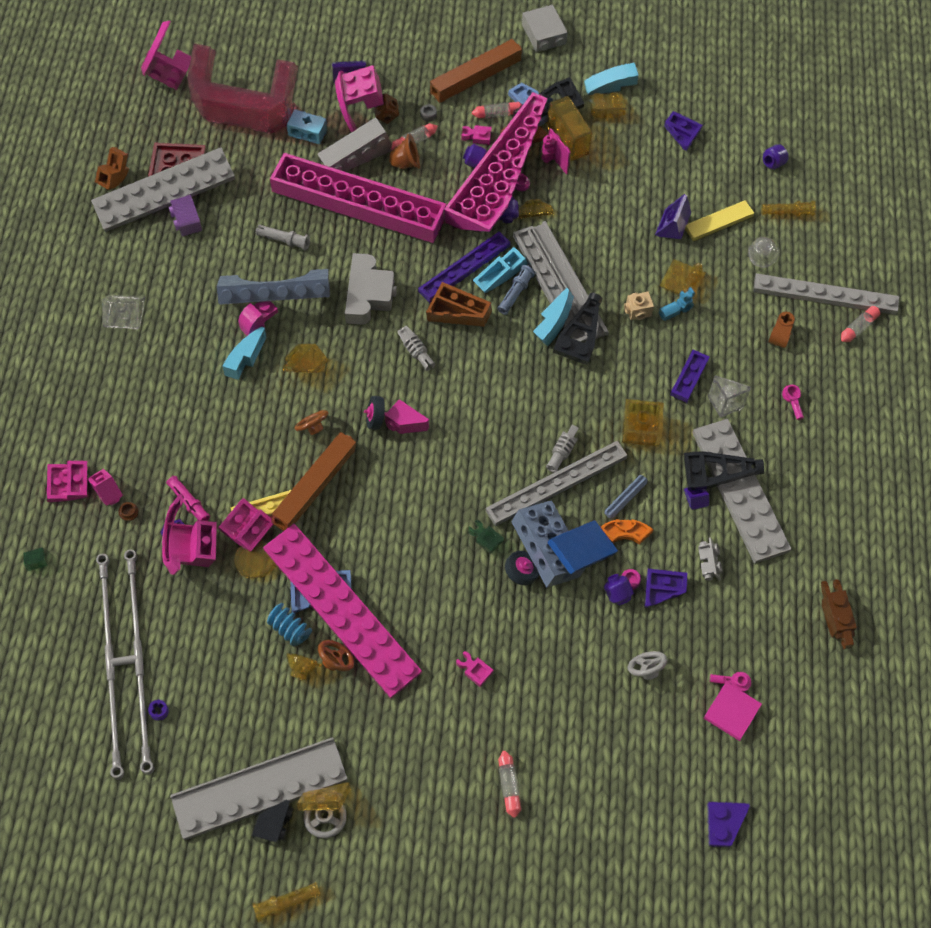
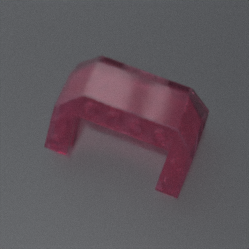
(237, 105)

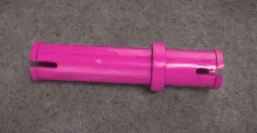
(193, 505)

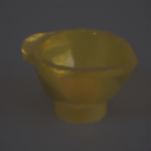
(301, 665)

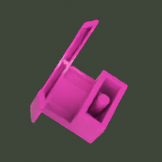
(163, 67)
(358, 87)
(187, 543)

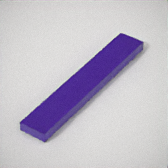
(466, 265)

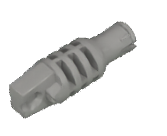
(415, 347)
(562, 448)

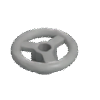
(648, 667)
(310, 825)

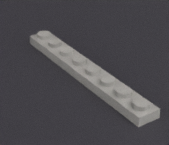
(825, 293)
(556, 482)

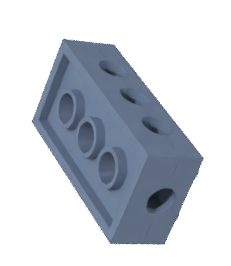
(535, 528)

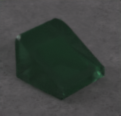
(35, 559)

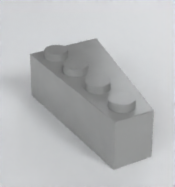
(357, 147)

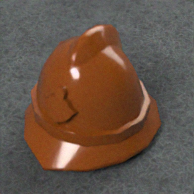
(405, 154)

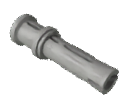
(289, 238)

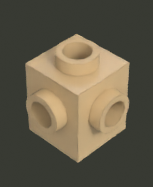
(639, 306)

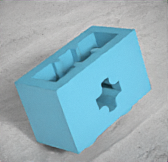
(307, 126)

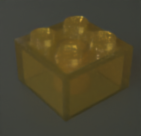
(642, 422)

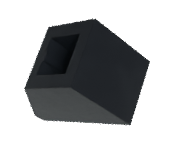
(272, 823)

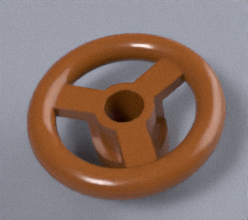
(312, 422)
(333, 659)

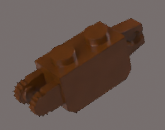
(838, 613)

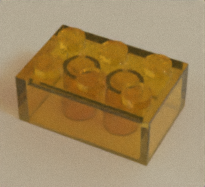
(570, 126)

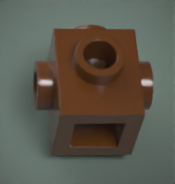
(388, 110)

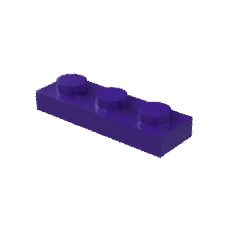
(689, 376)

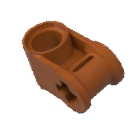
(782, 329)

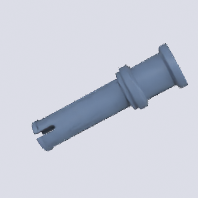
(519, 284)

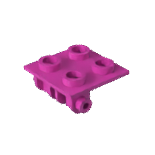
(555, 149)

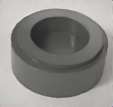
(428, 113)

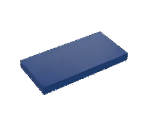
(582, 547)

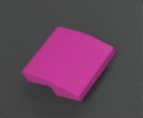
(66, 481)
(246, 525)
(732, 711)

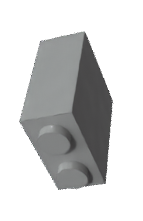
(544, 28)

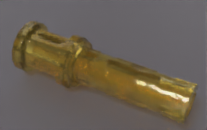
(797, 208)
(275, 905)

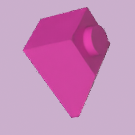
(405, 419)
(105, 487)

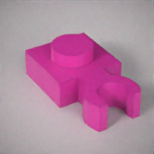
(479, 134)
(476, 670)

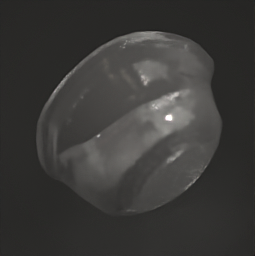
(763, 252)

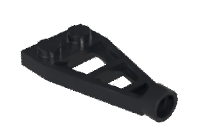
(563, 88)
(575, 349)
(696, 472)

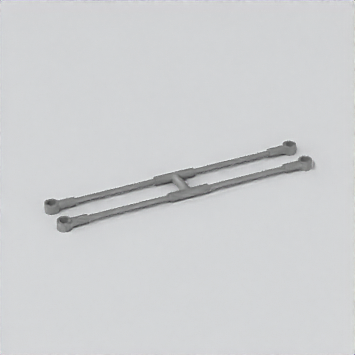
(137, 658)

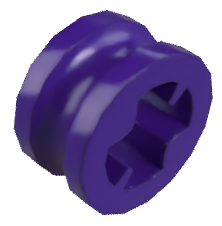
(151, 709)

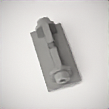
(709, 552)

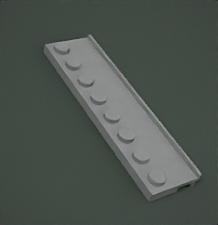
(555, 273)
(257, 788)

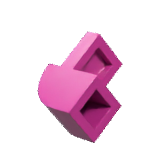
(255, 315)

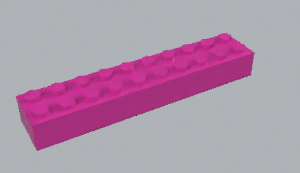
(358, 197)

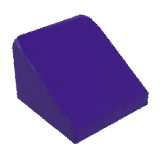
(697, 498)

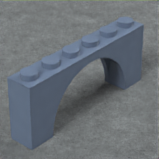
(236, 290)

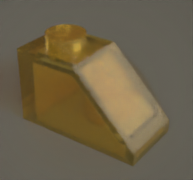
(306, 359)

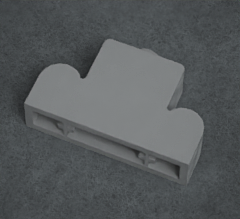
(368, 289)

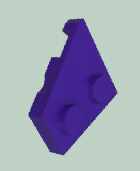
(682, 129)

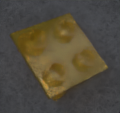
(607, 102)
(682, 276)

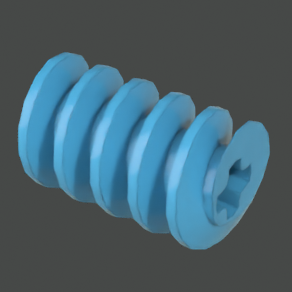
(287, 626)

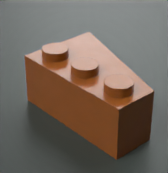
(458, 307)

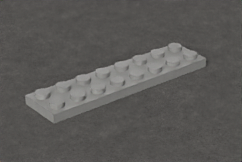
(158, 189)
(743, 496)

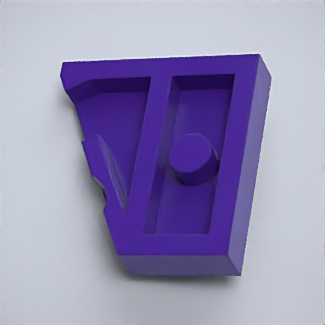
(663, 586)
(724, 822)

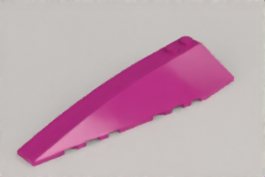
(493, 181)

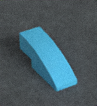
(612, 79)
(500, 270)
(554, 317)
(244, 353)

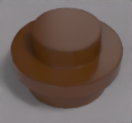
(128, 511)

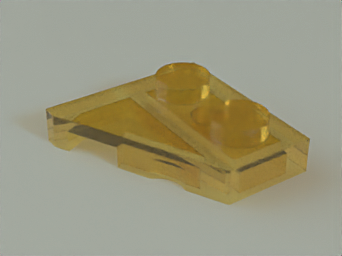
(325, 798)

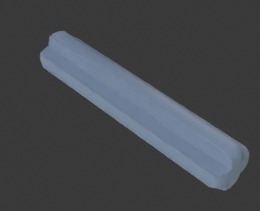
(625, 496)

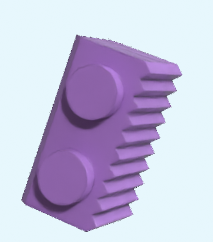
(186, 215)

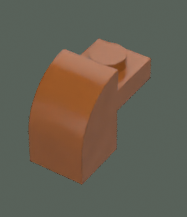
(115, 170)

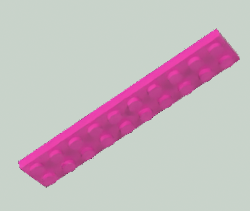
(342, 611)

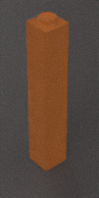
(475, 70)
(313, 481)

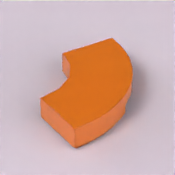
(626, 529)

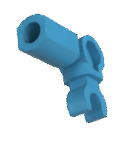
(683, 304)

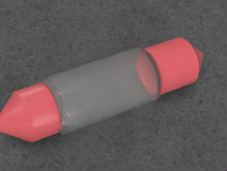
(495, 110)
(419, 134)
(860, 324)
(509, 784)

